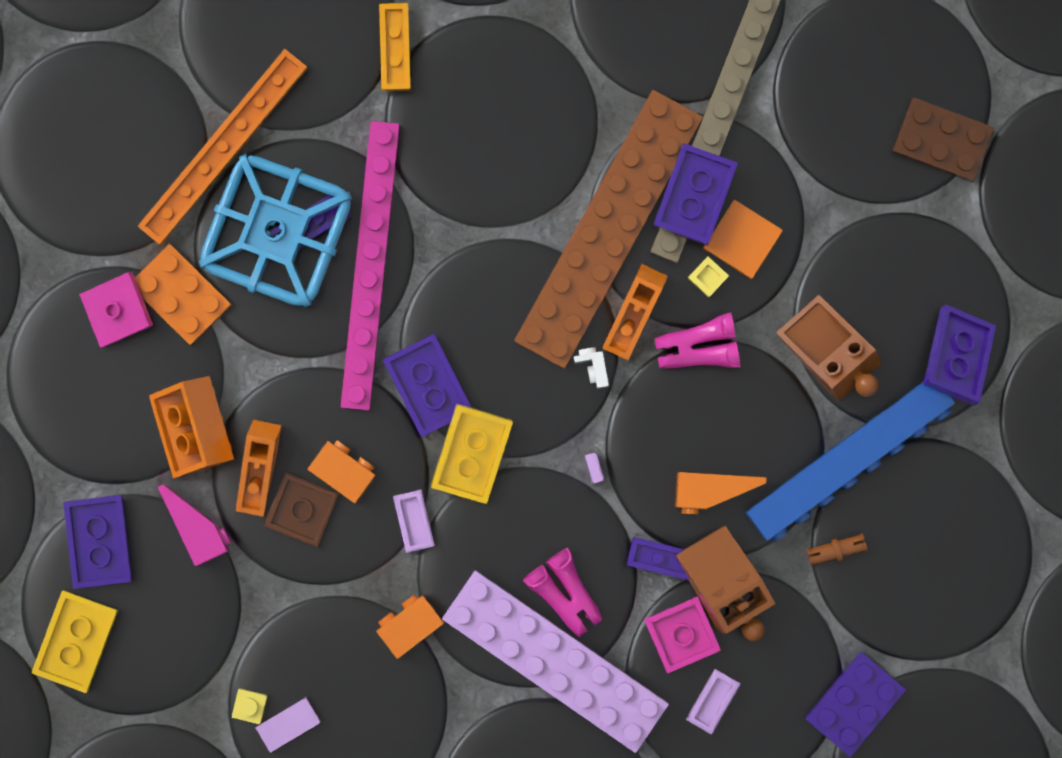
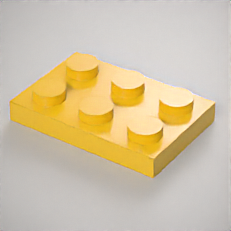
(471, 453)
(74, 641)

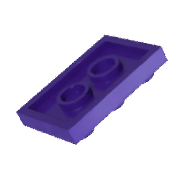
(695, 194)
(959, 355)
(426, 384)
(98, 541)
(855, 704)

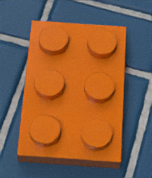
(181, 294)

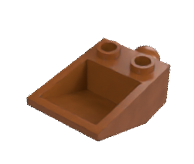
(831, 350)
(721, 578)

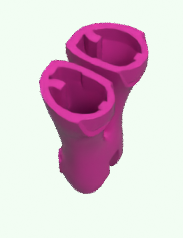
(719, 355)
(564, 569)

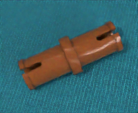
(836, 549)

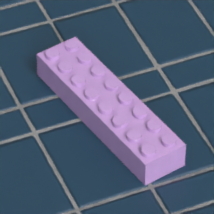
(555, 661)

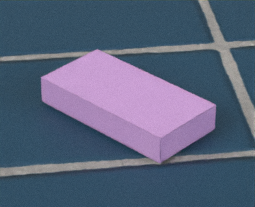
(413, 521)
(713, 701)
(288, 724)

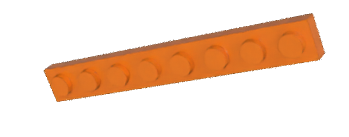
(222, 147)

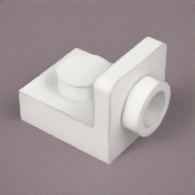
(597, 372)

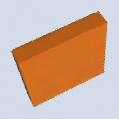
(743, 239)

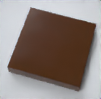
(301, 510)

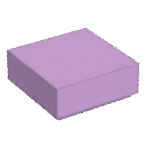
(594, 468)

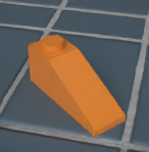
(635, 312)
(258, 467)
(703, 491)

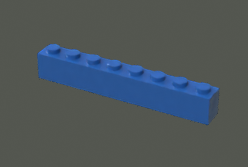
(848, 459)

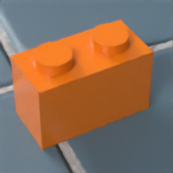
(342, 471)
(409, 626)

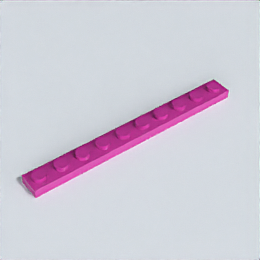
(370, 266)

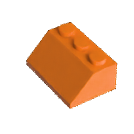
(191, 426)

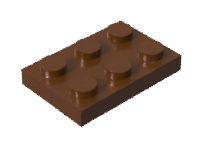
(942, 139)

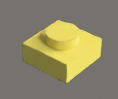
(708, 277)
(249, 706)

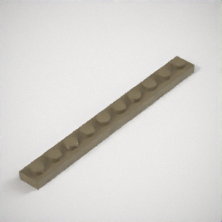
(725, 99)

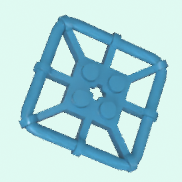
(283, 247)

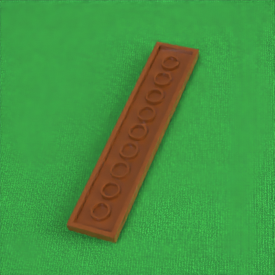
(608, 229)

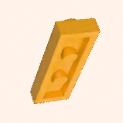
(395, 47)

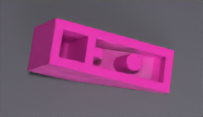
(199, 533)

